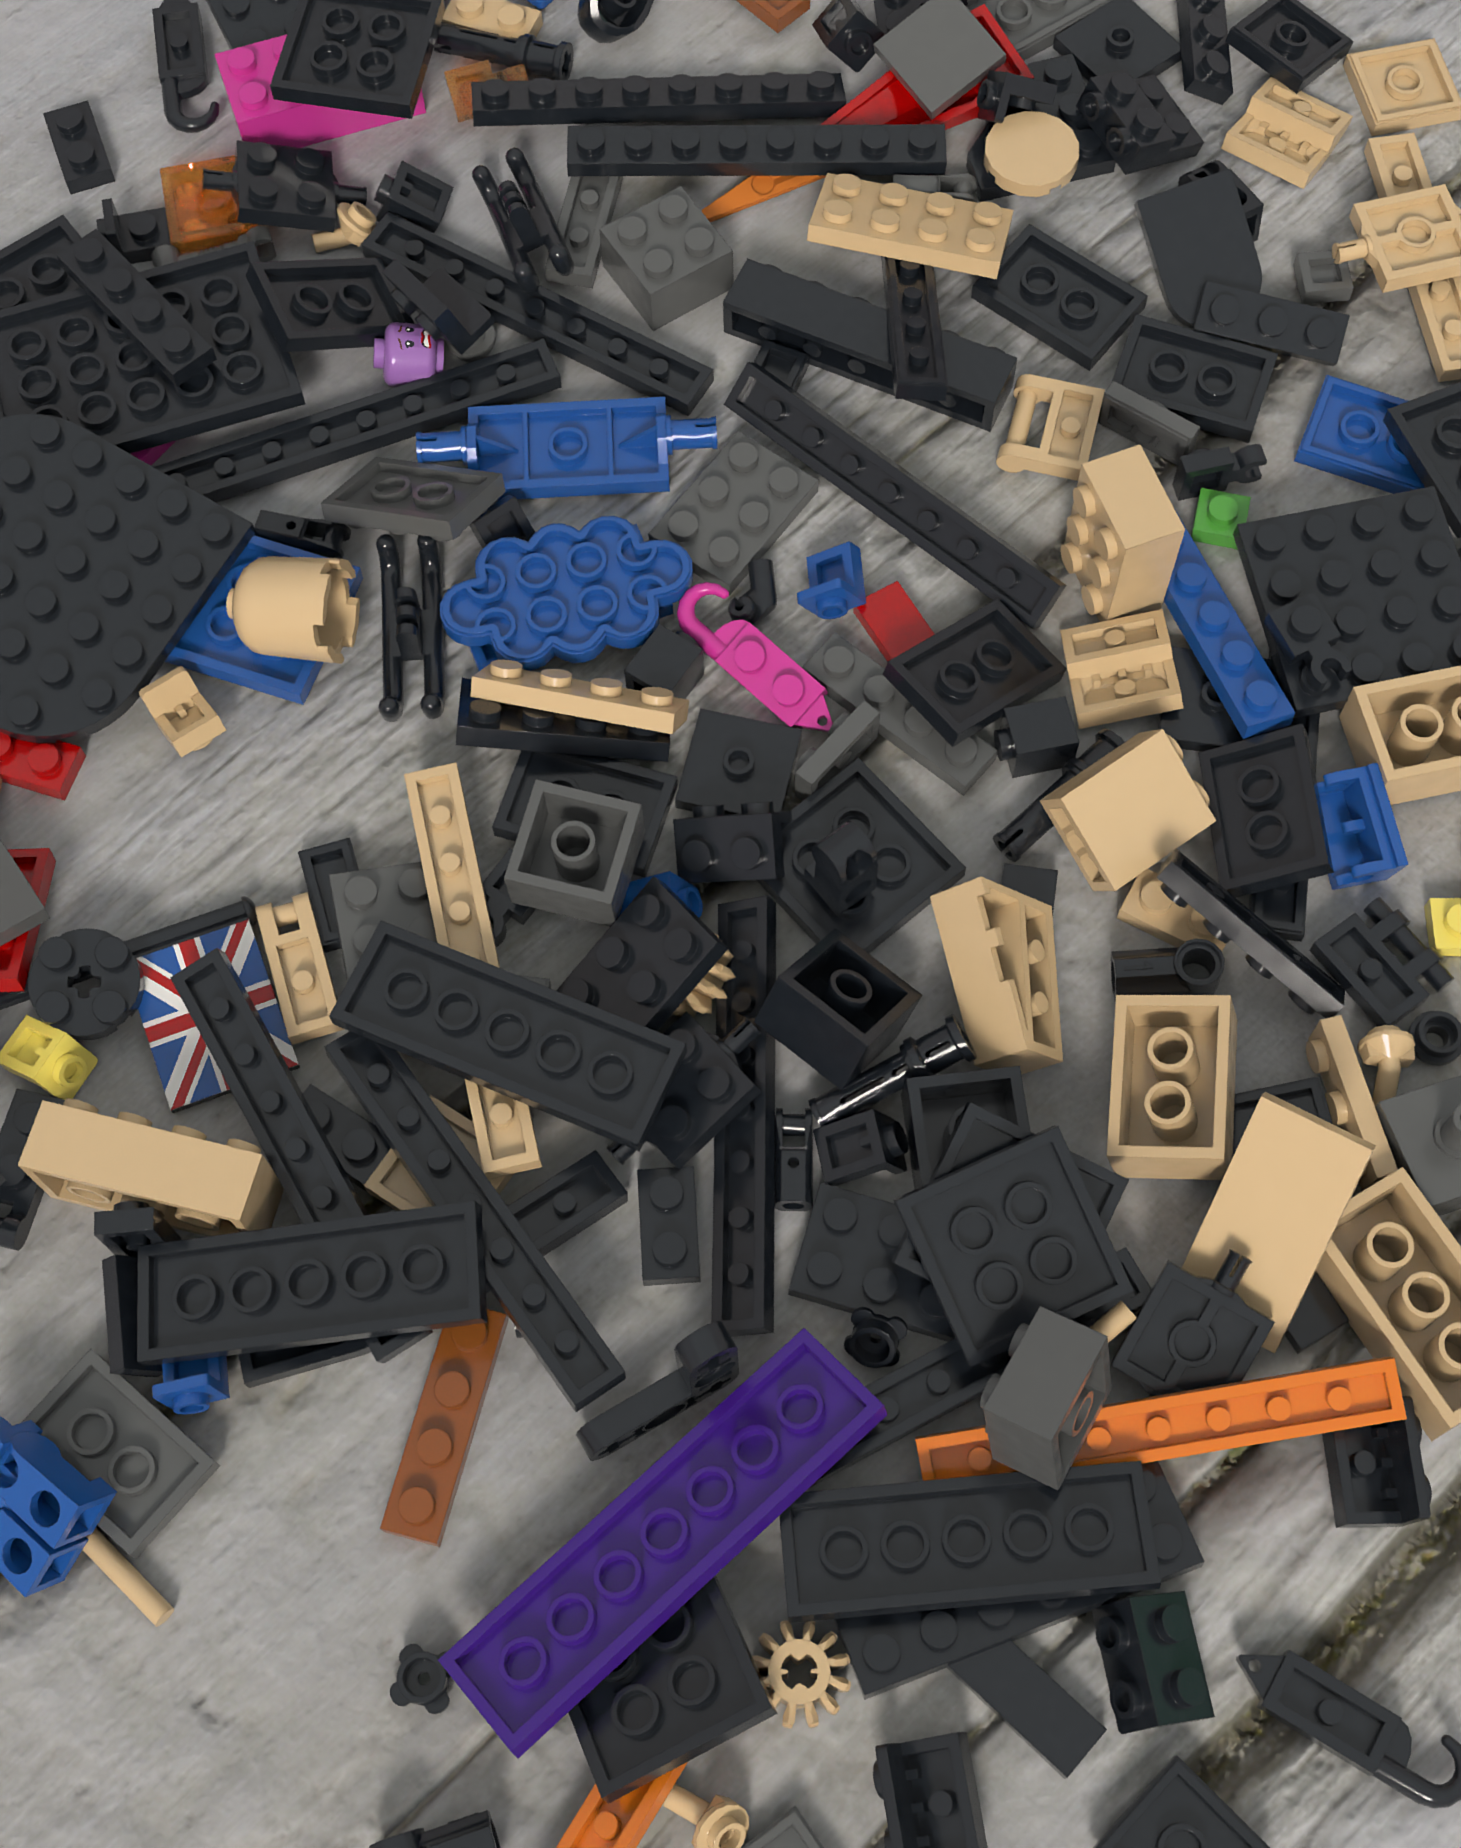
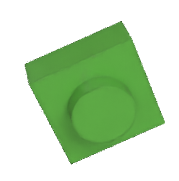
(1218, 516)

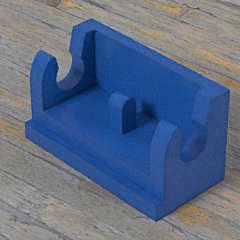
(1360, 827)

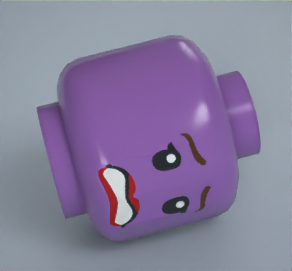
(407, 354)

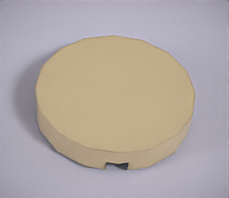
(1031, 153)

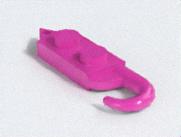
(757, 664)

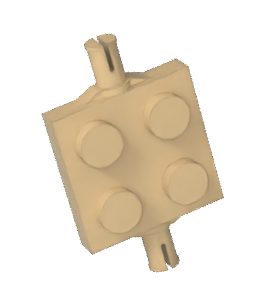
(1406, 238)

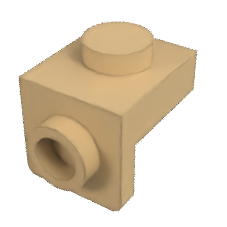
(181, 711)

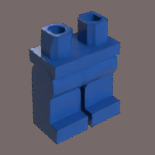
(43, 1509)

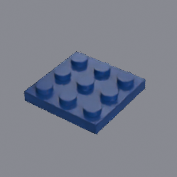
(216, 650)

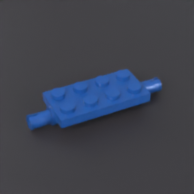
(571, 446)

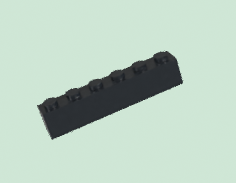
(853, 340)

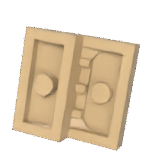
(1287, 132)
(1121, 669)

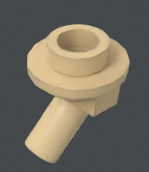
(355, 224)
(1390, 1051)
(717, 1823)

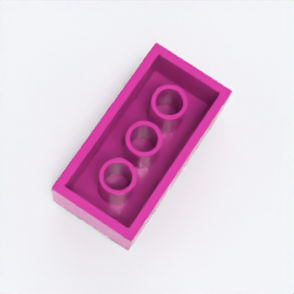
(260, 118)

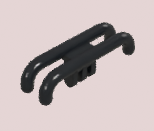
(521, 227)
(408, 630)

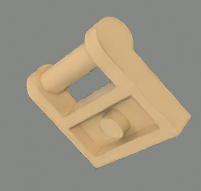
(1067, 430)

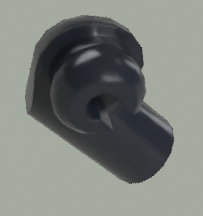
(760, 598)

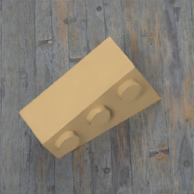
(1002, 973)

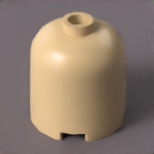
(295, 607)

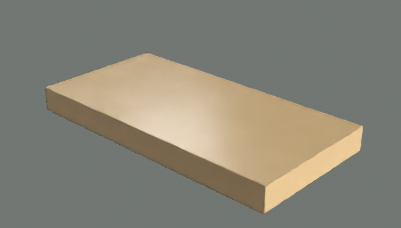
(1280, 1207)

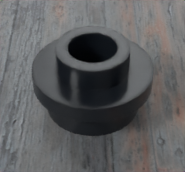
(1443, 1025)

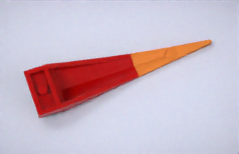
(879, 104)

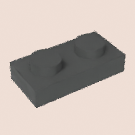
(845, 743)

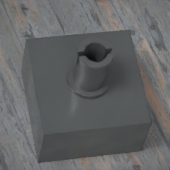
(1426, 1140)

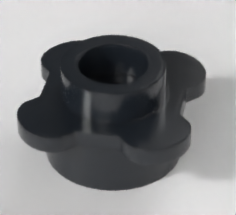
(873, 1351)
(409, 1690)

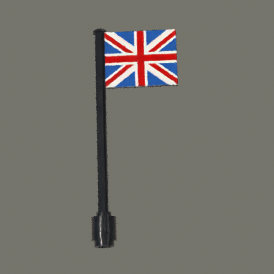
(176, 1044)

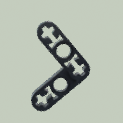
(705, 1365)

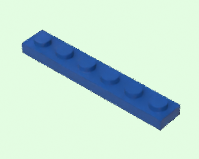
(1224, 646)

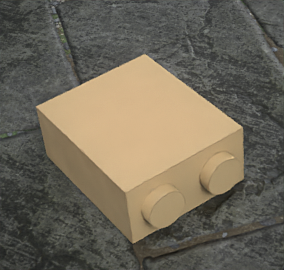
(1129, 810)

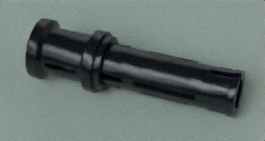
(537, 56)
(1034, 821)
(914, 1054)

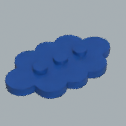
(566, 592)

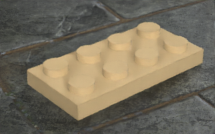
(910, 225)

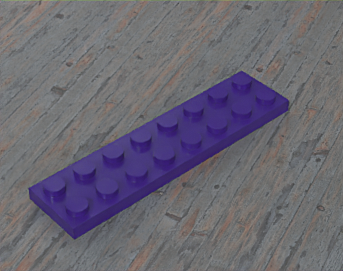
(660, 1541)

